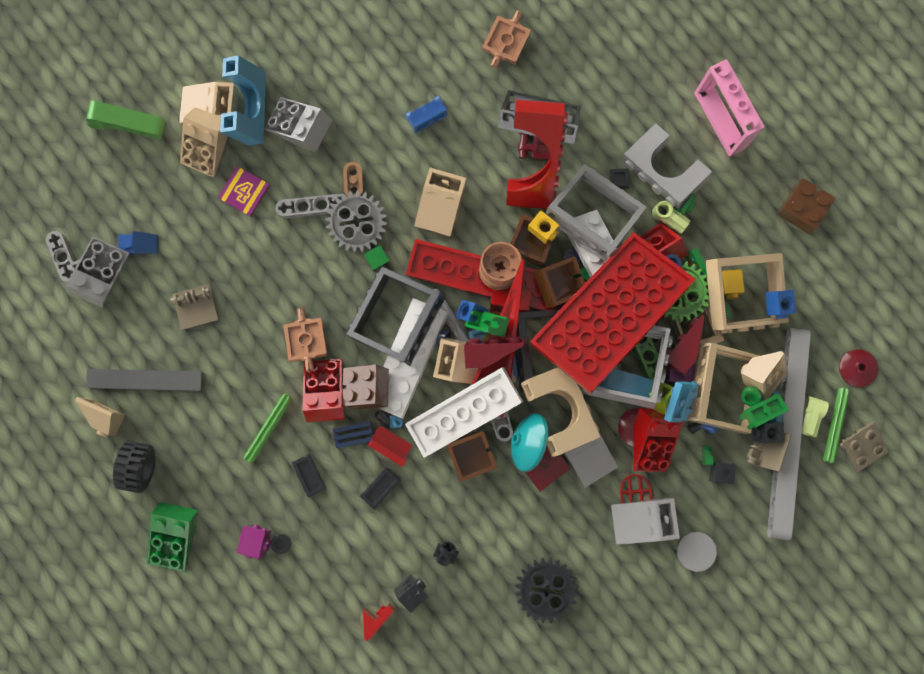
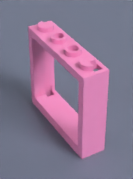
(738, 101)

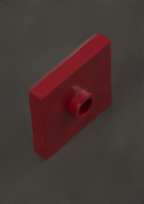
(548, 470)

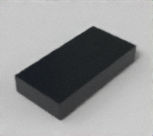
(308, 475)
(380, 488)

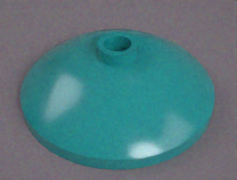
(529, 442)

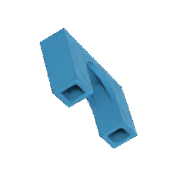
(252, 83)

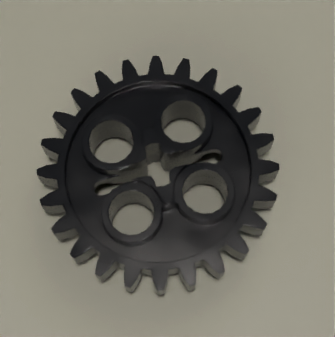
(543, 608)

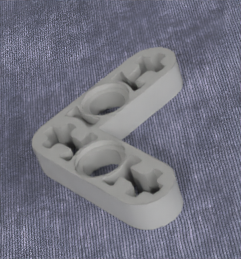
(56, 251)

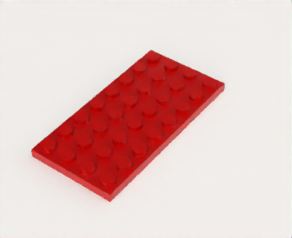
(612, 312)

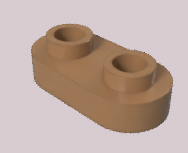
(354, 181)

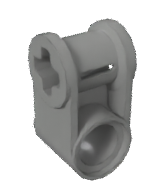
(499, 423)

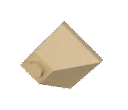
(765, 372)
(100, 417)

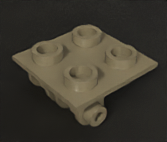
(195, 306)
(864, 446)
(769, 455)

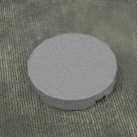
(696, 551)

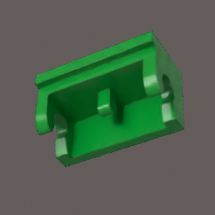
(489, 323)
(764, 411)

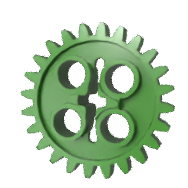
(698, 290)

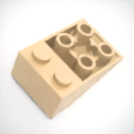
(210, 97)
(202, 141)
(440, 202)

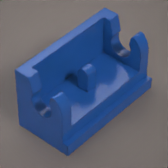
(426, 115)

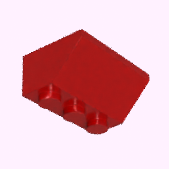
(665, 241)

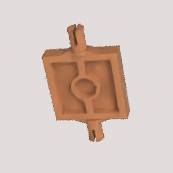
(506, 39)
(305, 340)

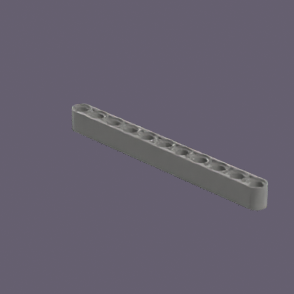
(793, 394)

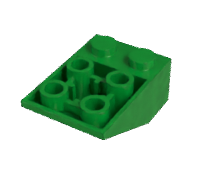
(171, 536)

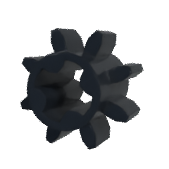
(446, 553)

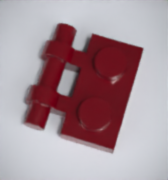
(538, 148)

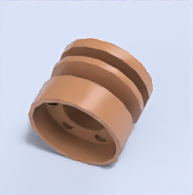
(495, 256)

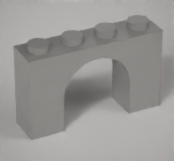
(674, 190)

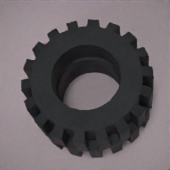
(134, 466)

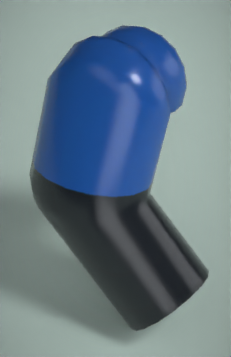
(694, 427)

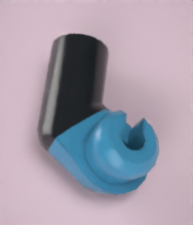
(388, 420)

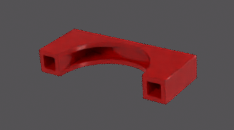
(545, 122)

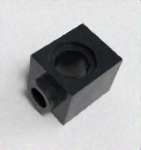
(768, 432)
(722, 473)

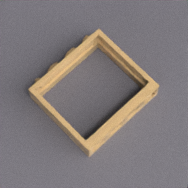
(776, 282)
(703, 376)

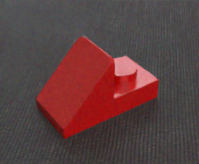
(371, 623)

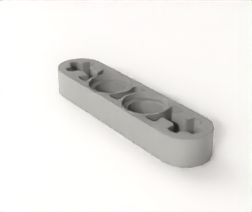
(312, 206)

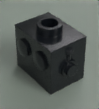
(411, 593)

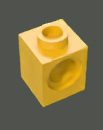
(543, 219)
(732, 283)

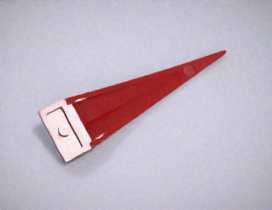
(510, 310)

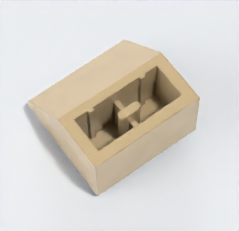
(451, 362)

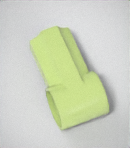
(672, 218)
(813, 413)

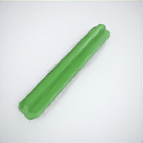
(836, 425)
(267, 428)

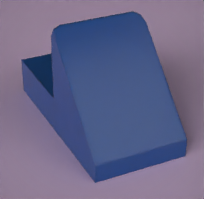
(138, 243)

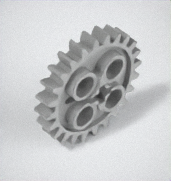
(352, 203)

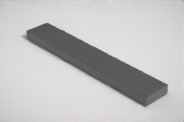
(144, 379)

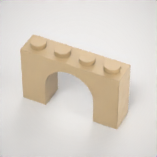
(582, 427)

